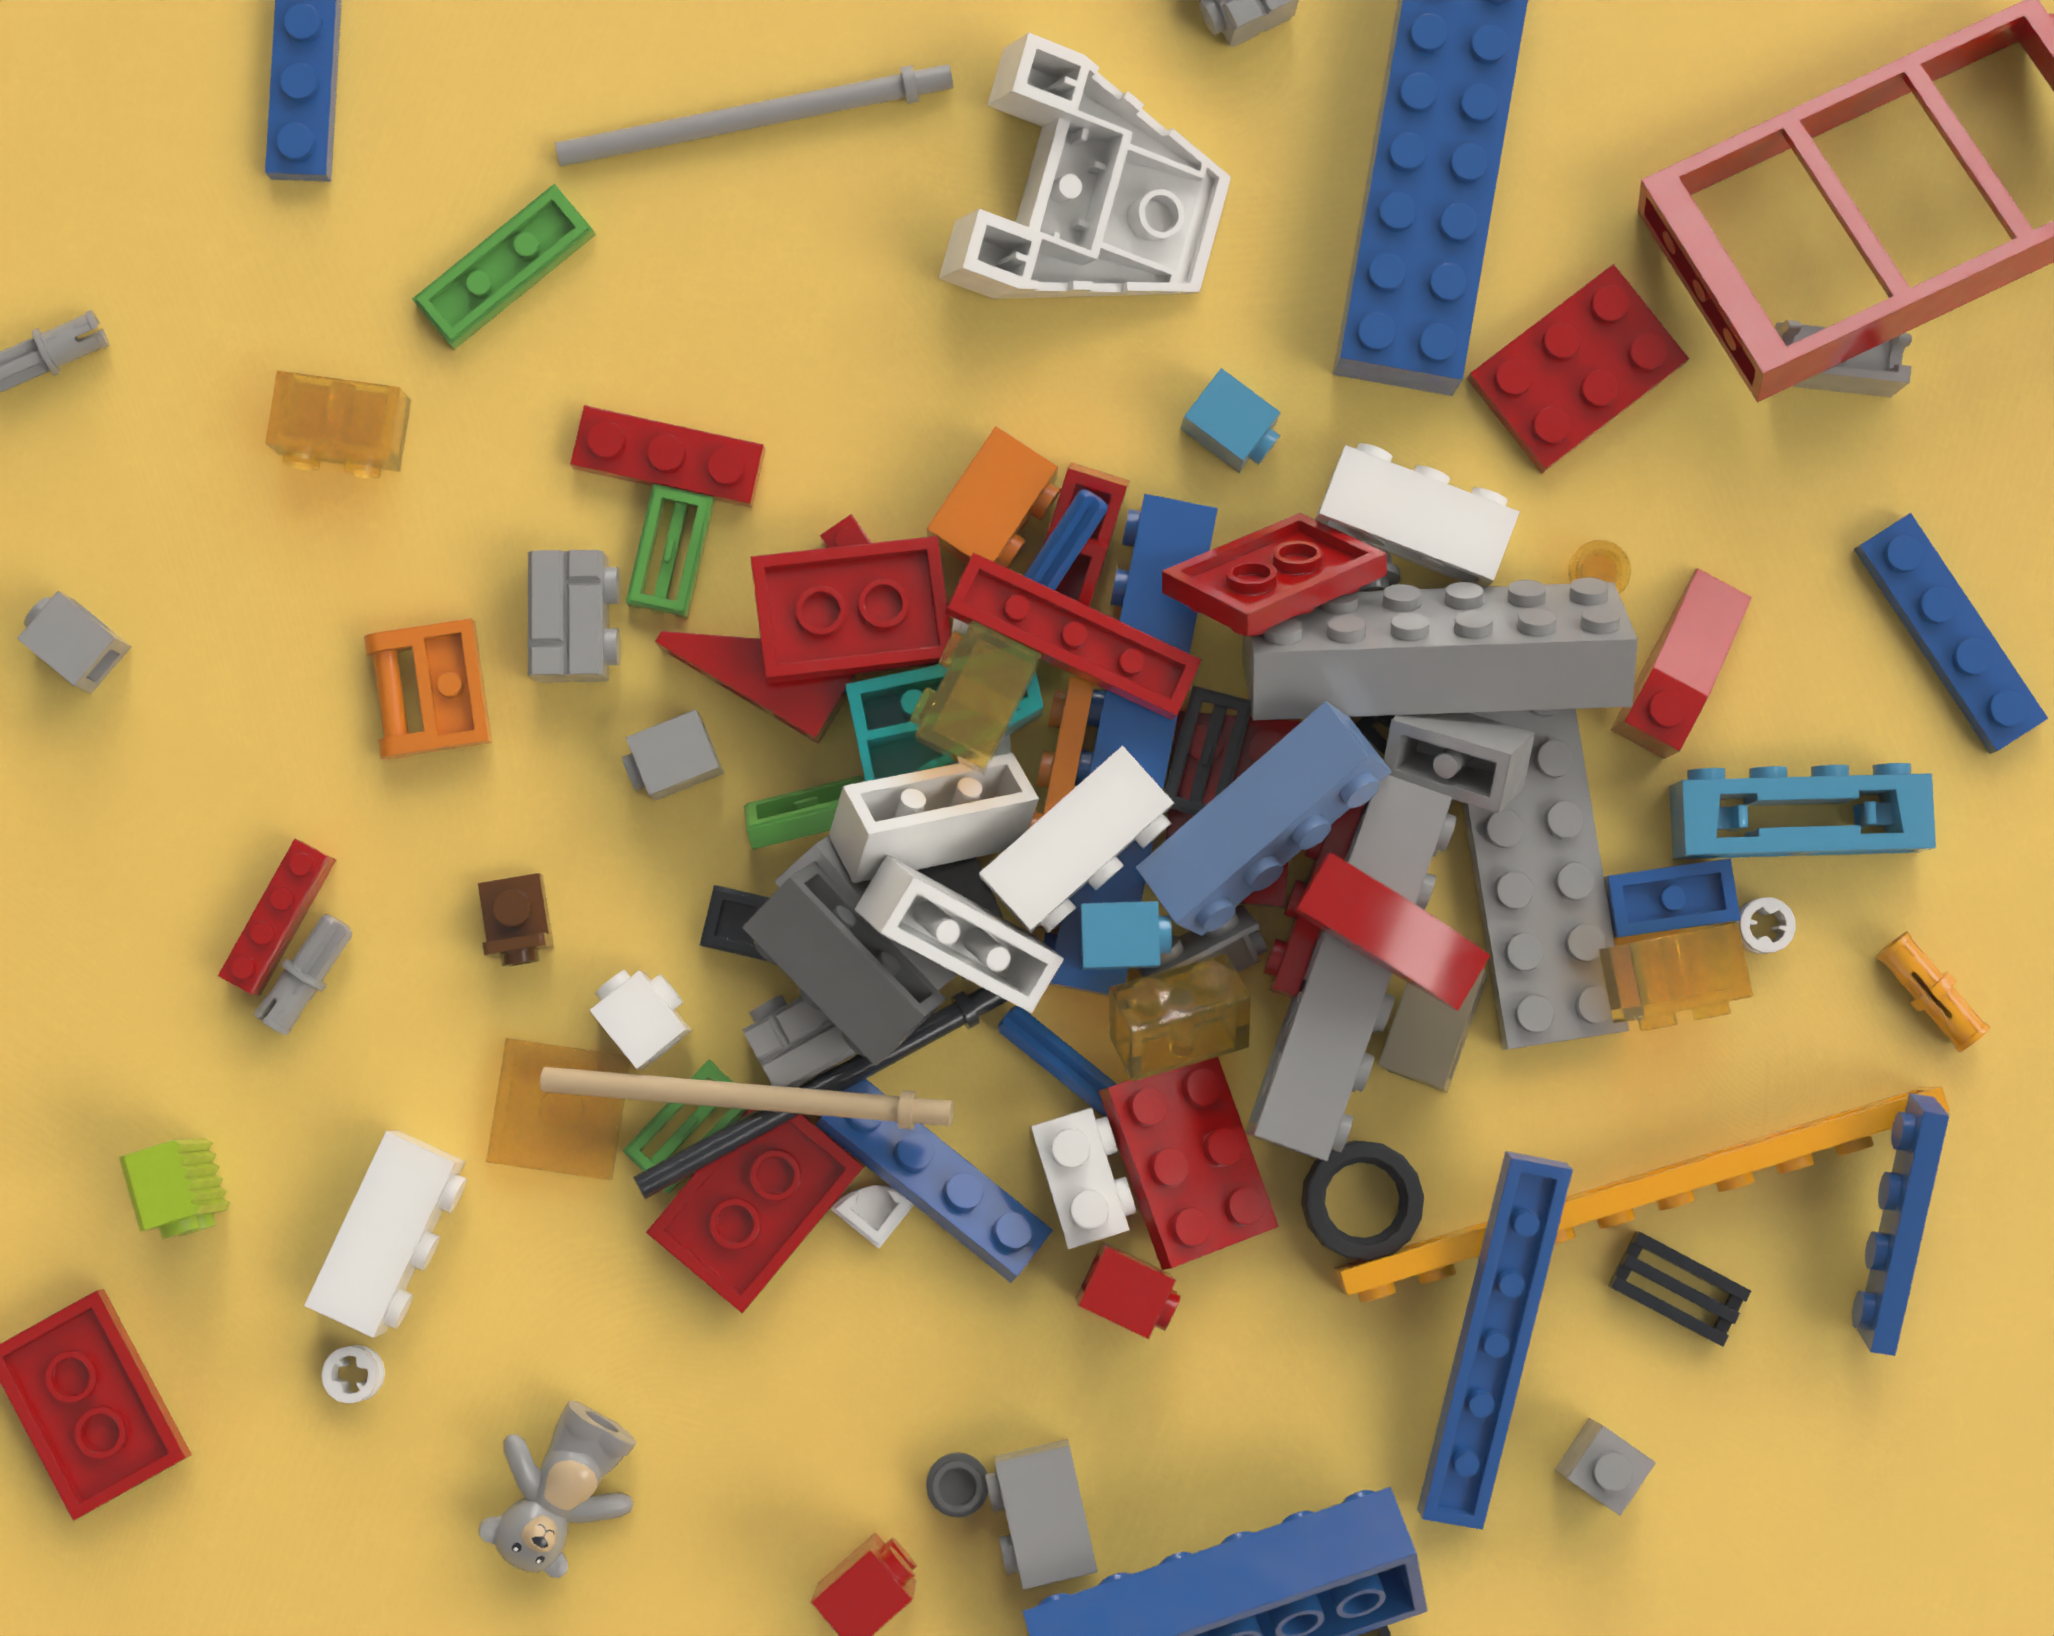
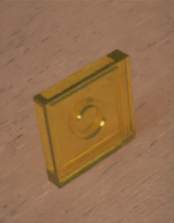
(554, 1129)

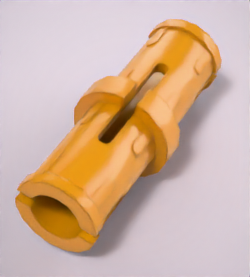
(1933, 992)

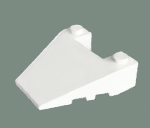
(1107, 196)

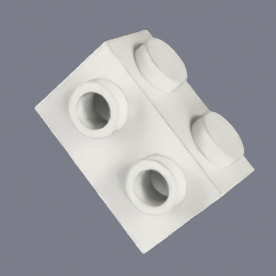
(1080, 1176)

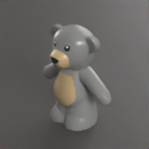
(579, 1455)

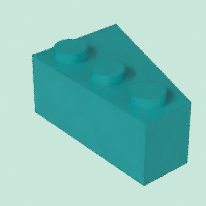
(883, 726)

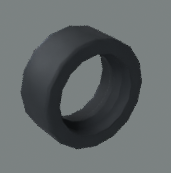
(1409, 1206)

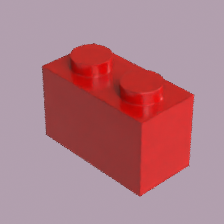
(1128, 1291)
(866, 1588)

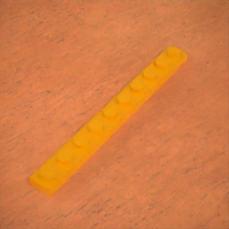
(1667, 1185)

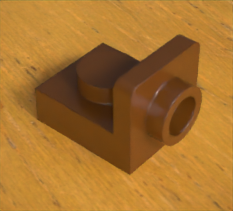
(515, 919)

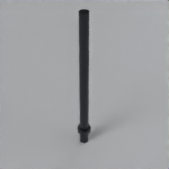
(963, 1011)

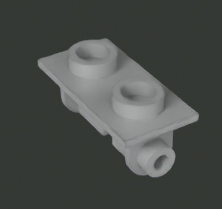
(1236, 938)

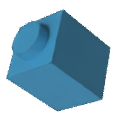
(1232, 422)
(1123, 935)

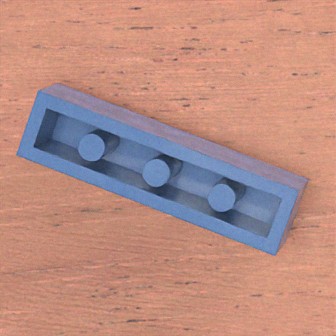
(1264, 820)

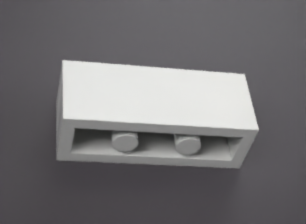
(1418, 515)
(932, 816)
(1078, 842)
(958, 934)
(387, 1234)

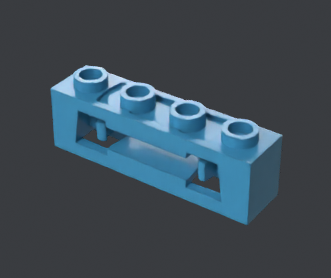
(1903, 810)

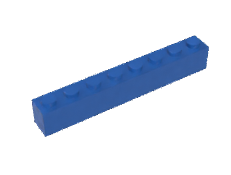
(1161, 537)

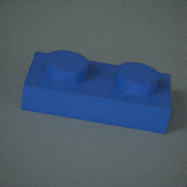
(1672, 898)

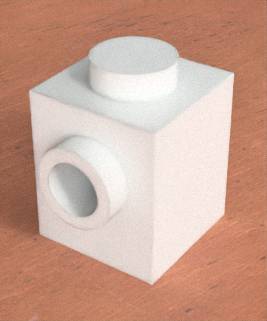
(640, 1016)

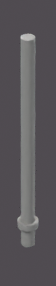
(758, 114)

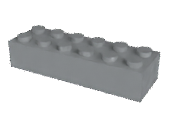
(1447, 652)
(1342, 992)

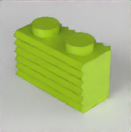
(174, 1187)

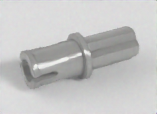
(50, 350)
(304, 974)

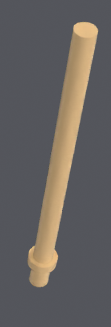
(903, 1109)

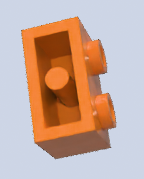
(995, 501)

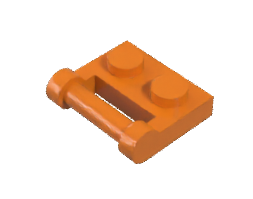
(447, 683)

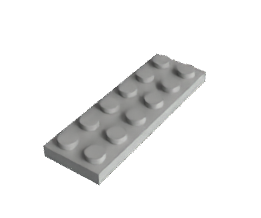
(1544, 892)

